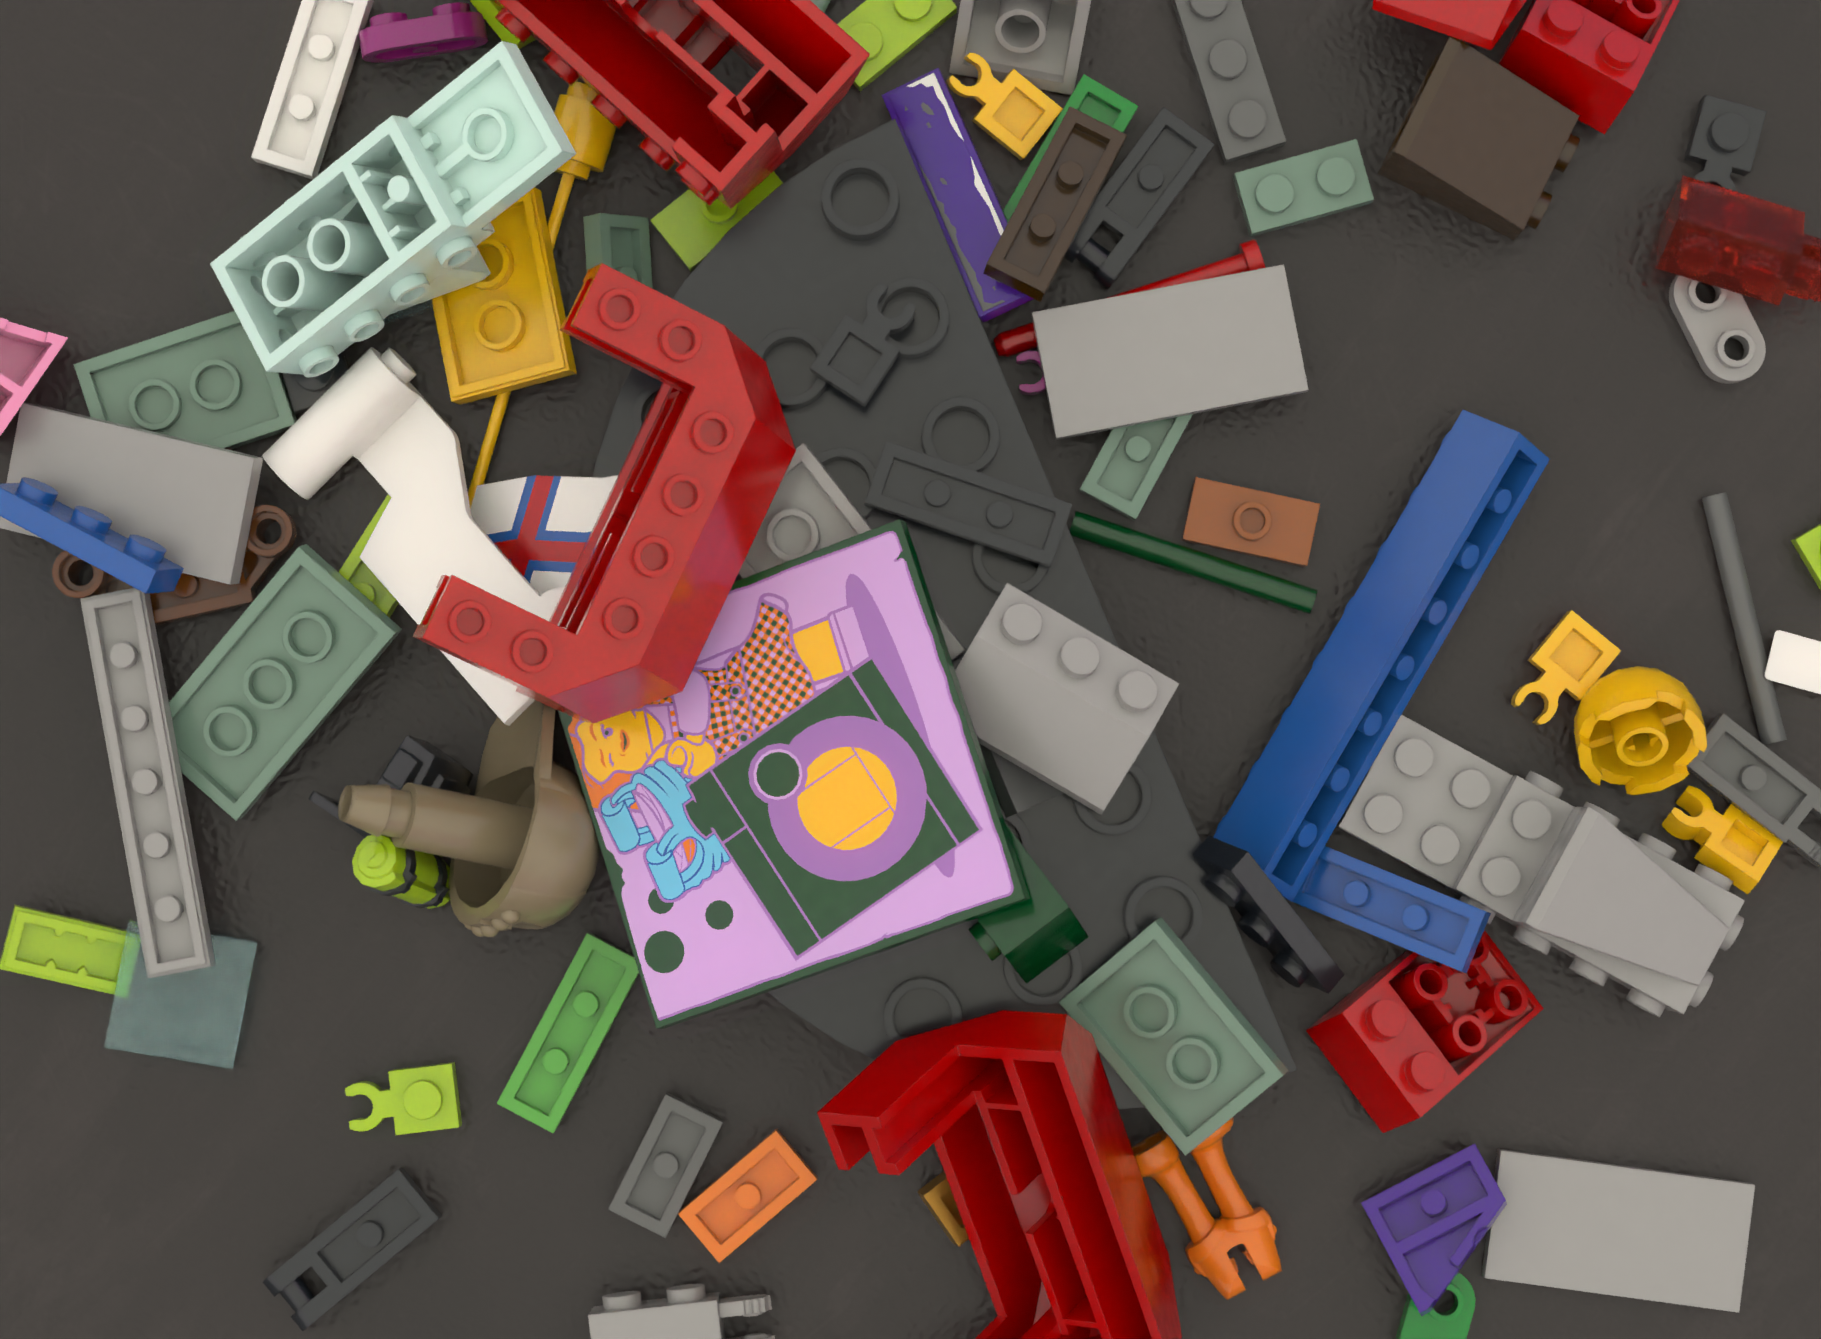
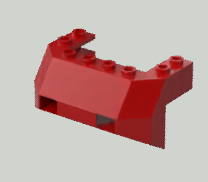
(655, 67)
(666, 532)
(1031, 1166)

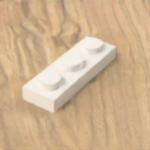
(311, 85)

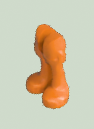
(1212, 1237)

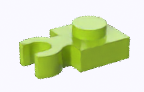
(417, 1099)

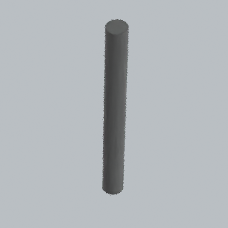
(1743, 617)

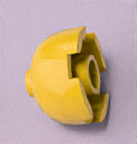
(1638, 730)

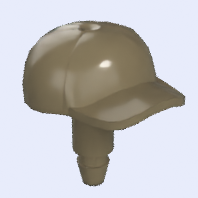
(514, 847)

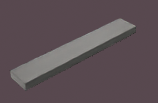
(148, 782)

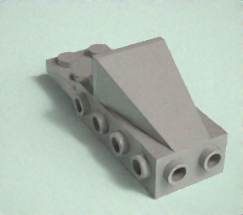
(1548, 868)

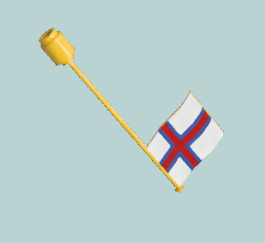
(538, 518)

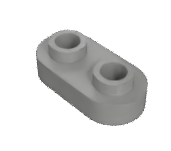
(1712, 324)

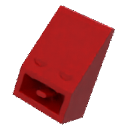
(1587, 52)
(1422, 1030)

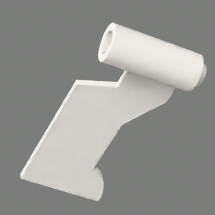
(428, 520)

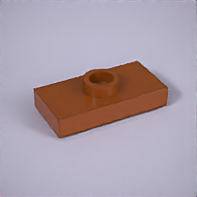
(1250, 522)

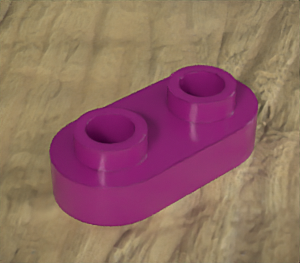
(447, 31)

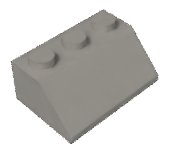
(1059, 698)

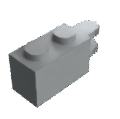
(682, 1315)

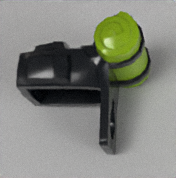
(392, 871)

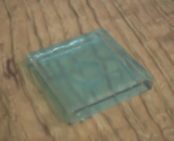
(182, 1014)

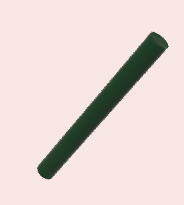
(1193, 562)

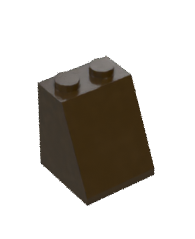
(1481, 141)

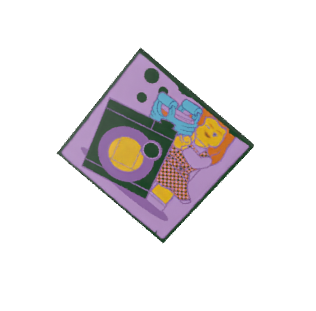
(799, 788)

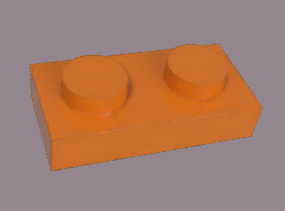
(748, 1195)

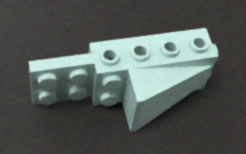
(393, 217)

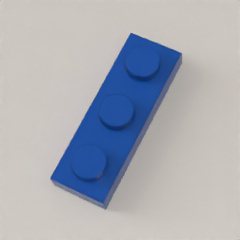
(88, 536)
(1393, 909)

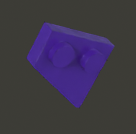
(1436, 1222)

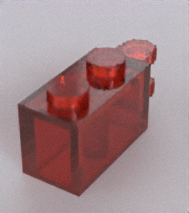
(1739, 243)

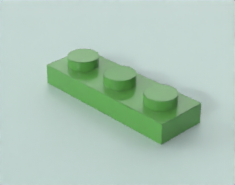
(570, 1033)

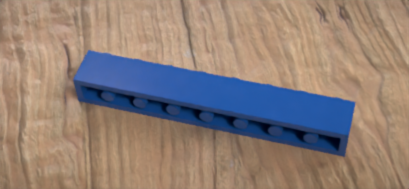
(1381, 648)

